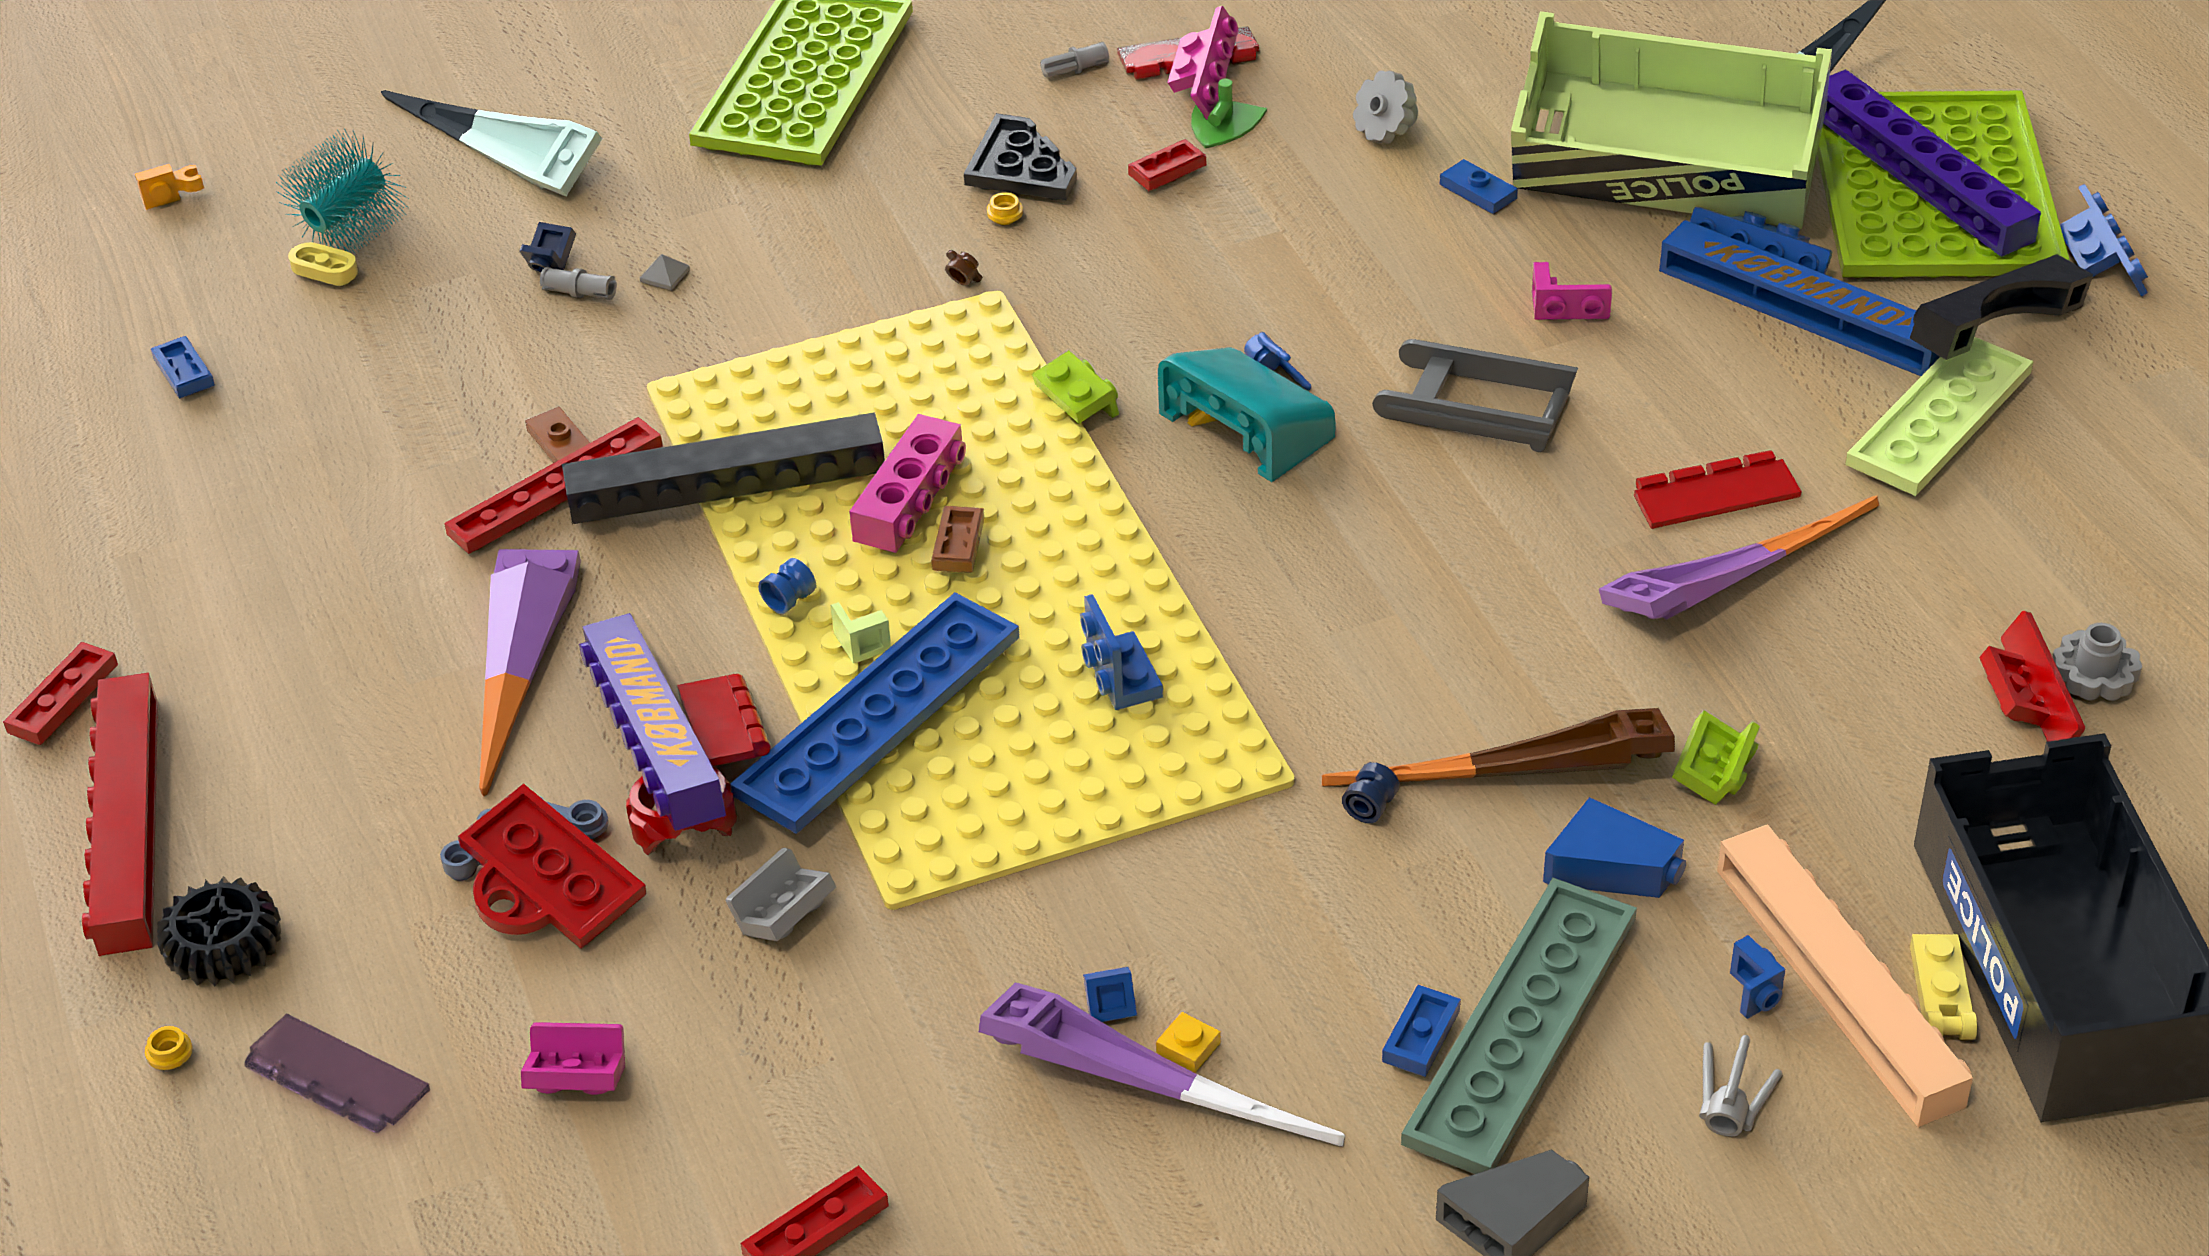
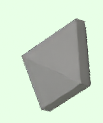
(665, 272)

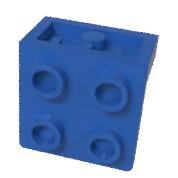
(1118, 661)

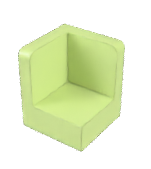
(862, 636)

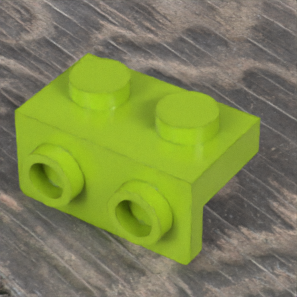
(1076, 387)
(1715, 757)

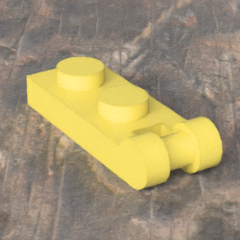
(1943, 984)

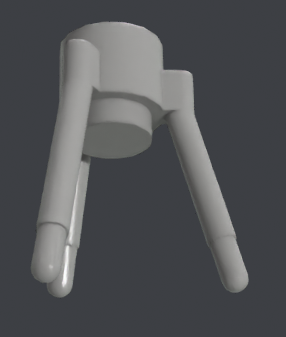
(1727, 1109)

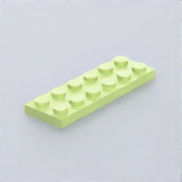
(1938, 416)

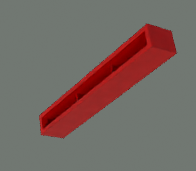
(123, 816)

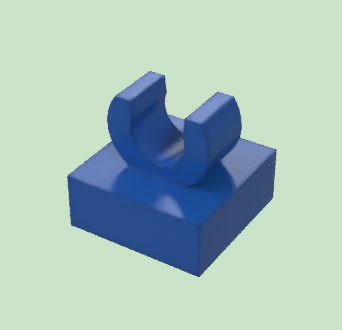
(1110, 994)

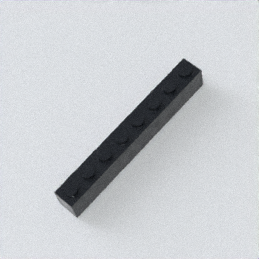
(723, 468)

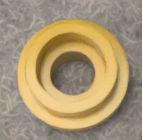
(1004, 208)
(168, 1048)

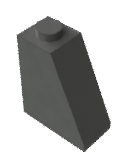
(1514, 1205)

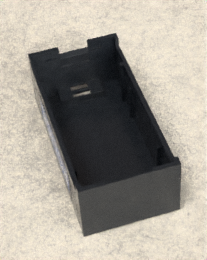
(2072, 937)

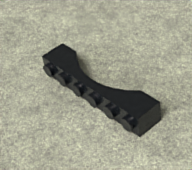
(2043, 287)

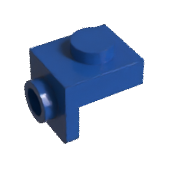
(1759, 975)

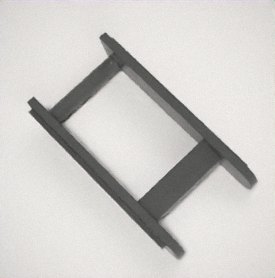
(1442, 359)

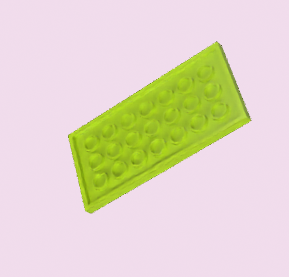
(800, 78)

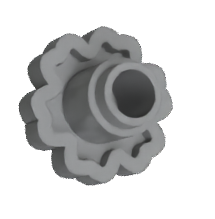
(1385, 107)
(2097, 663)

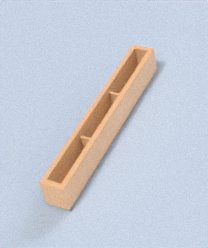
(1845, 976)

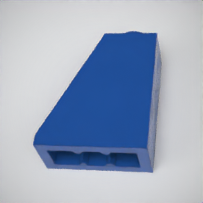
(1614, 853)

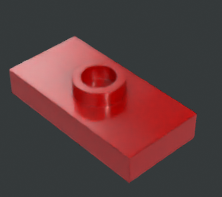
(1167, 164)

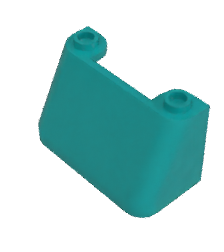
(1270, 411)

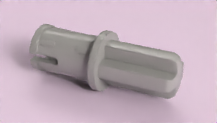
(1075, 60)

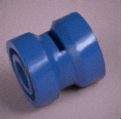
(784, 588)

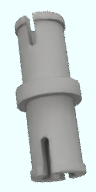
(578, 283)

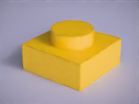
(1188, 1042)

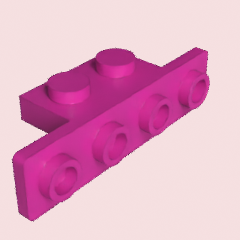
(1204, 60)

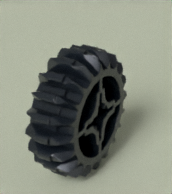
(219, 931)

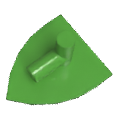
(1227, 119)

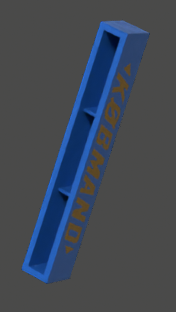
(1795, 295)

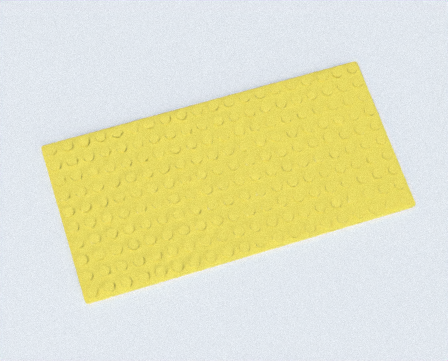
(1029, 749)

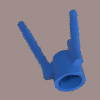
(1271, 355)

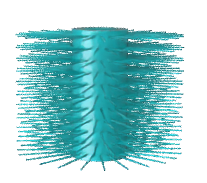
(342, 194)

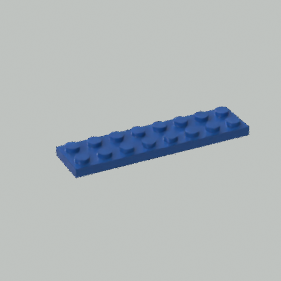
(874, 712)

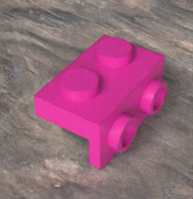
(574, 1057)

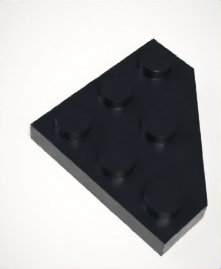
(1020, 161)

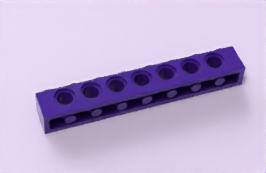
(1929, 166)

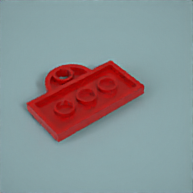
(546, 871)

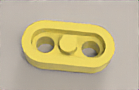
(323, 263)

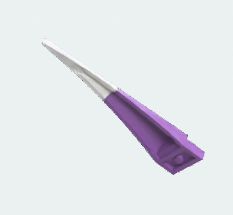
(1068, 1036)

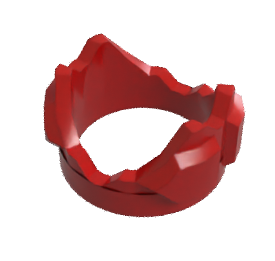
(651, 829)

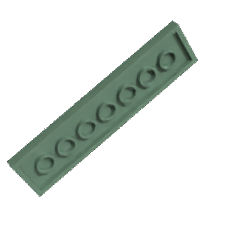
(1519, 1028)

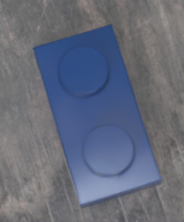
(1421, 1030)

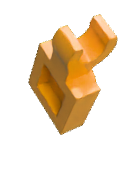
(161, 184)

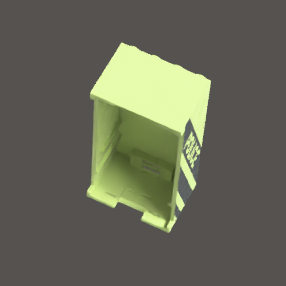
(1670, 122)

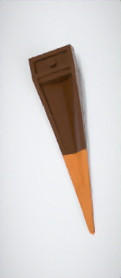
(1586, 746)

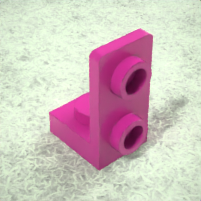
(1567, 301)

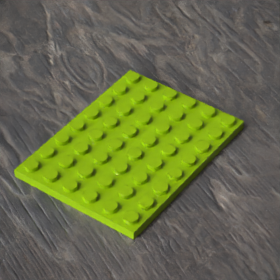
(1896, 233)

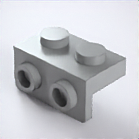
(778, 897)

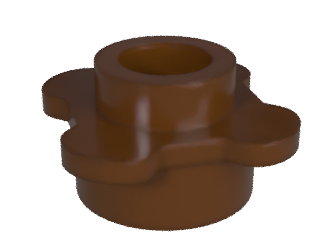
(962, 268)

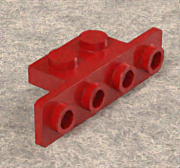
(2030, 682)

